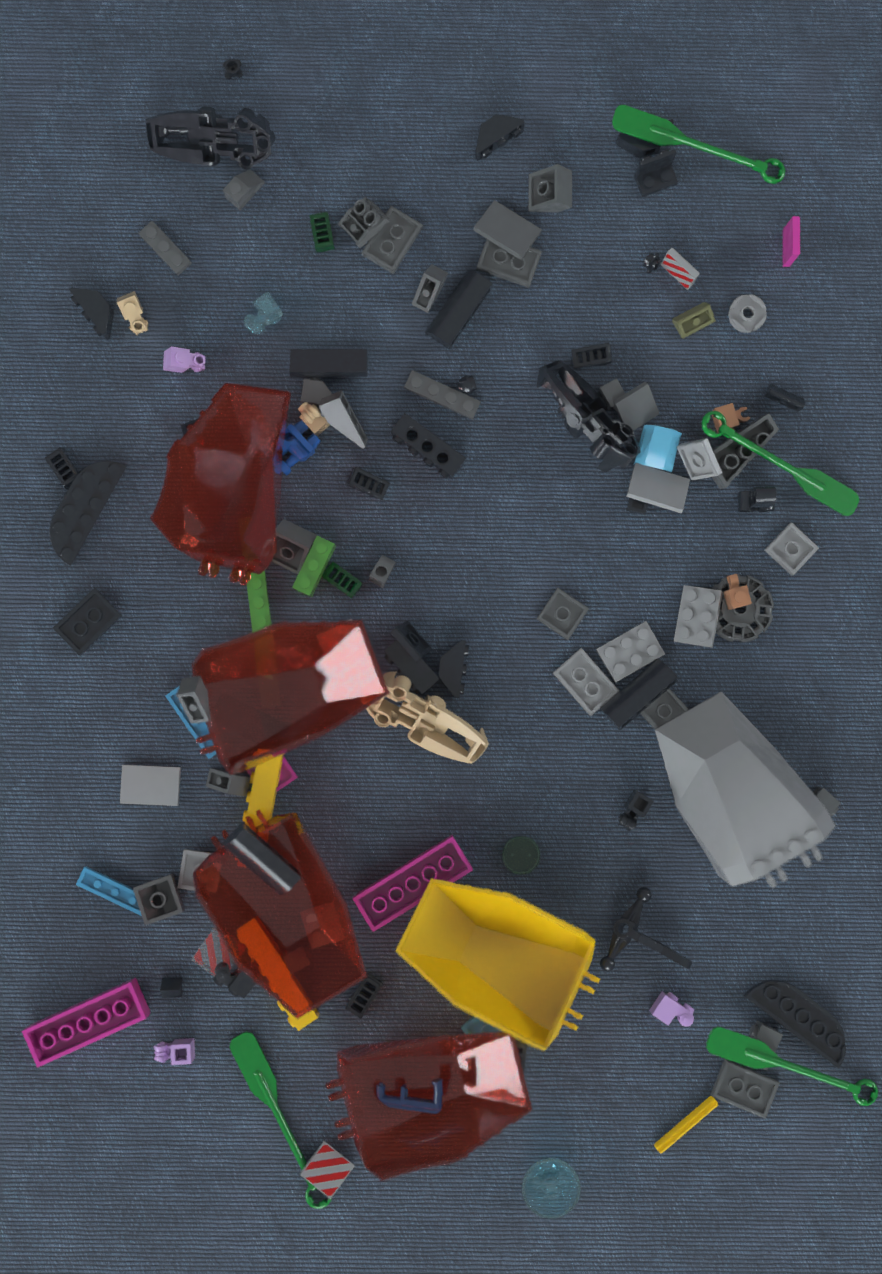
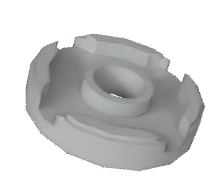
(745, 324)

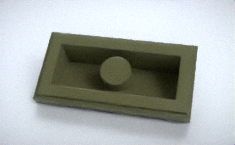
(694, 319)

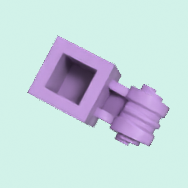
(181, 359)
(667, 1007)
(180, 1051)

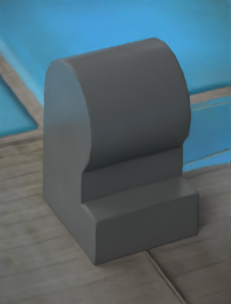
(382, 571)

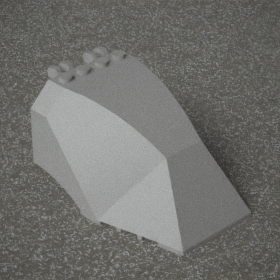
(739, 793)

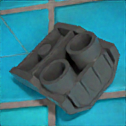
(363, 221)

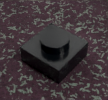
(636, 506)

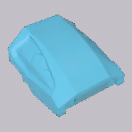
(658, 447)

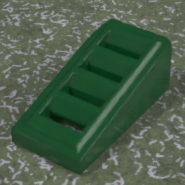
(322, 246)
(358, 584)

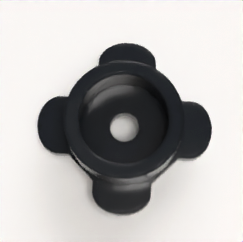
(232, 63)
(652, 262)

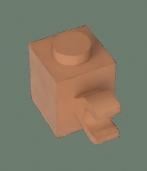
(733, 417)
(736, 596)

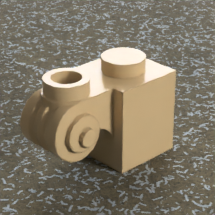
(132, 310)
(313, 418)

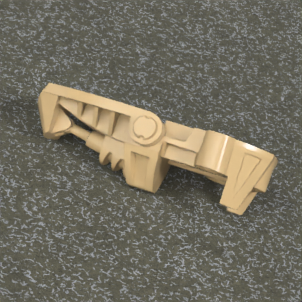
(427, 721)

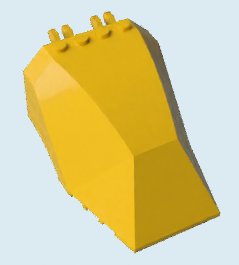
(499, 959)

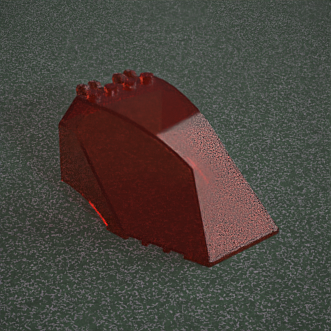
(227, 482)
(285, 688)
(288, 943)
(480, 1098)

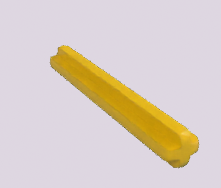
(686, 1124)

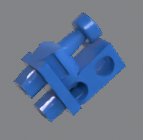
(297, 445)

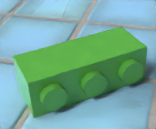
(314, 566)

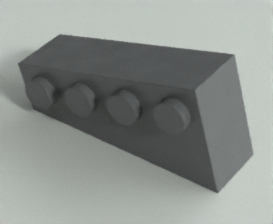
(734, 457)

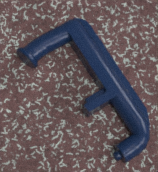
(413, 1103)

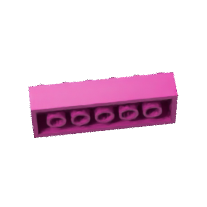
(406, 885)
(86, 1022)

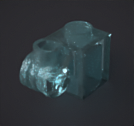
(267, 314)

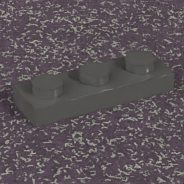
(165, 248)

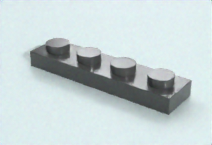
(442, 395)

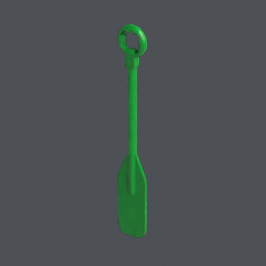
(664, 133)
(811, 480)
(758, 1055)
(264, 1086)

